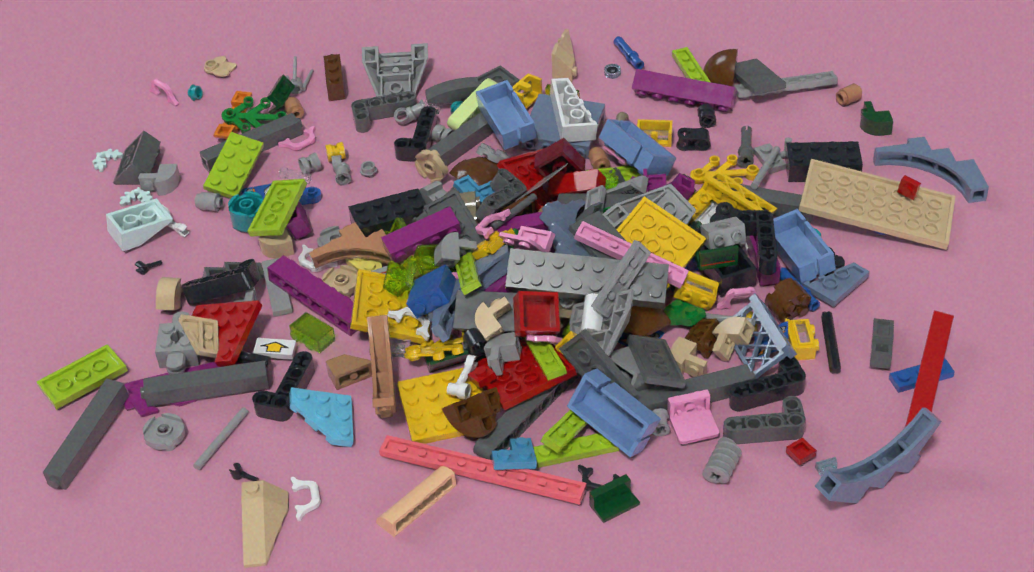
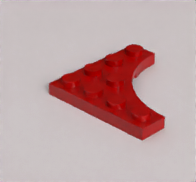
(523, 169)
(234, 326)

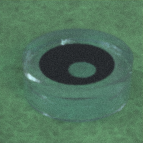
(612, 71)

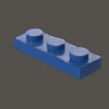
(906, 378)

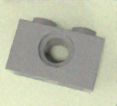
(723, 233)

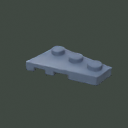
(839, 284)

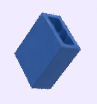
(431, 291)

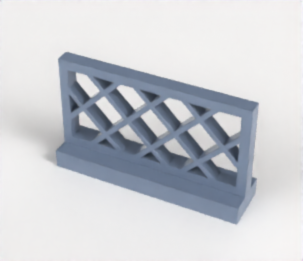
(772, 330)

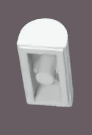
(591, 318)

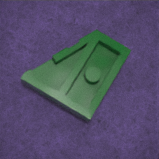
(684, 313)

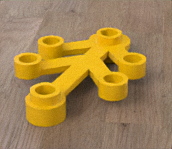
(700, 175)
(435, 349)

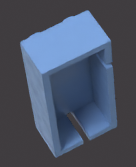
(506, 114)
(636, 147)
(802, 247)
(613, 412)

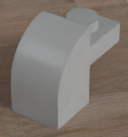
(163, 181)
(432, 192)
(451, 248)
(502, 349)

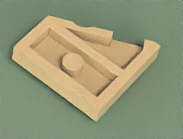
(201, 334)

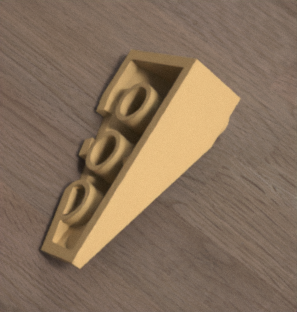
(563, 58)
(262, 519)

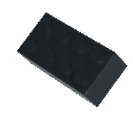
(838, 153)
(382, 212)
(735, 276)

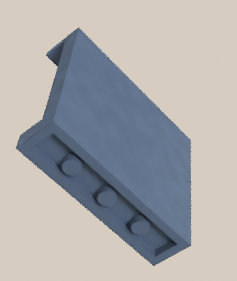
(547, 129)

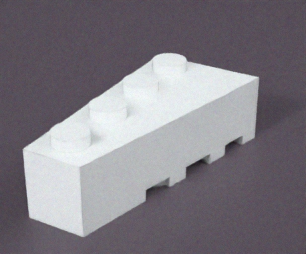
(571, 116)

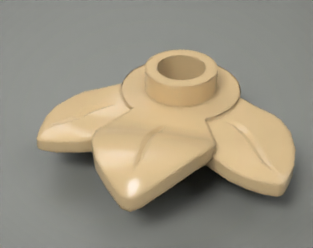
(219, 66)

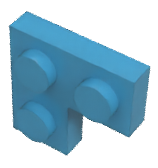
(467, 184)
(518, 457)

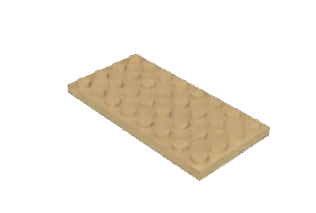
(875, 204)

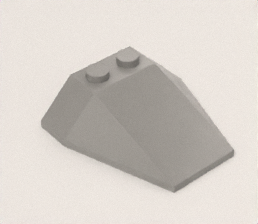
(395, 71)
(665, 197)
(612, 326)

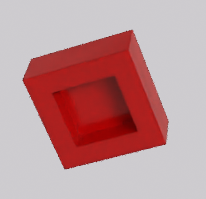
(909, 187)
(482, 376)
(801, 451)

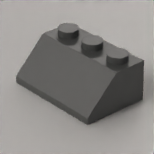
(137, 159)

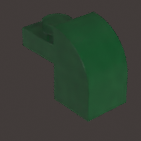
(875, 123)

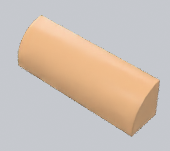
(417, 501)

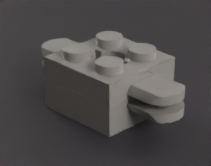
(174, 348)

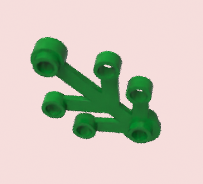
(234, 116)

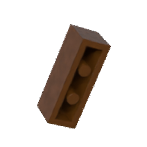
(334, 77)

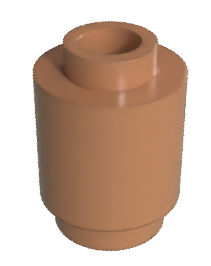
(849, 94)
(294, 106)
(598, 158)

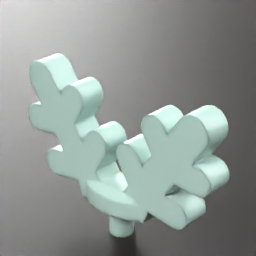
(100, 161)
(142, 196)

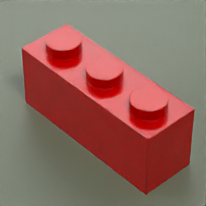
(575, 183)

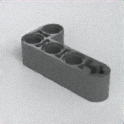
(380, 108)
(507, 191)
(768, 427)

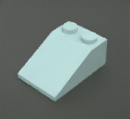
(137, 223)

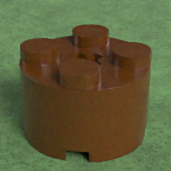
(788, 300)

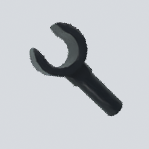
(143, 268)
(238, 473)

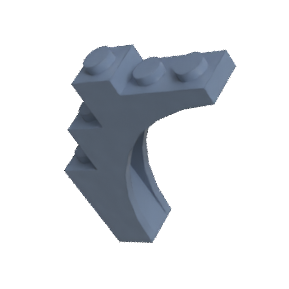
(917, 154)
(558, 219)
(490, 270)
(899, 455)

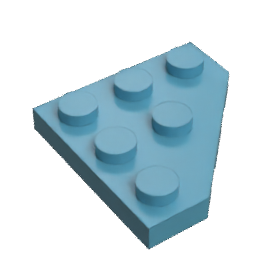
(325, 412)

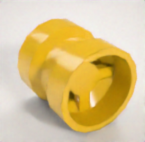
(333, 150)

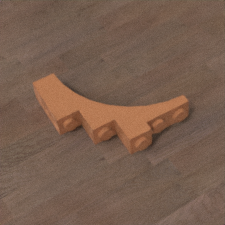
(353, 245)
(381, 365)

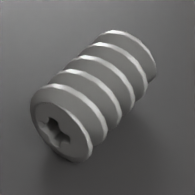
(722, 461)

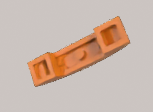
(223, 130)

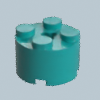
(243, 209)

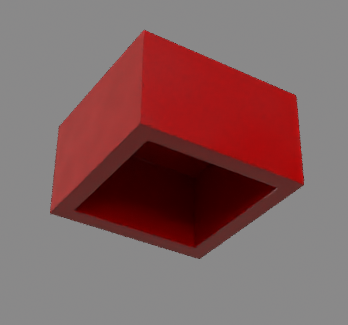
(536, 313)

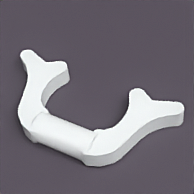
(306, 263)
(423, 331)
(315, 496)

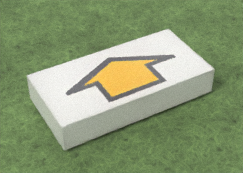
(275, 348)

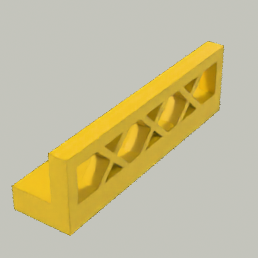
(721, 192)

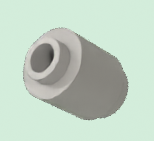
(208, 201)

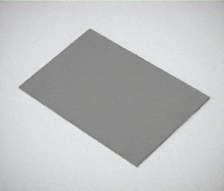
(541, 182)

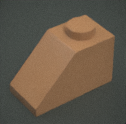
(347, 370)

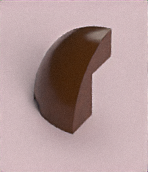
(721, 67)
(478, 168)
(475, 414)

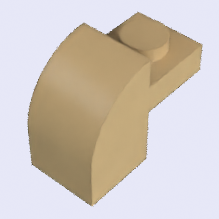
(276, 245)
(168, 293)
(486, 318)
(731, 332)
(685, 356)

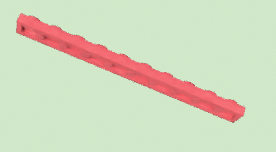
(483, 470)

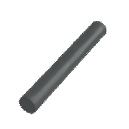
(515, 210)

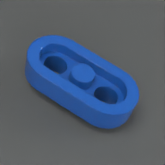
(310, 196)

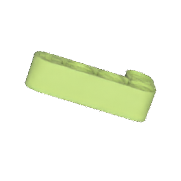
(468, 108)

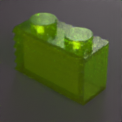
(312, 332)

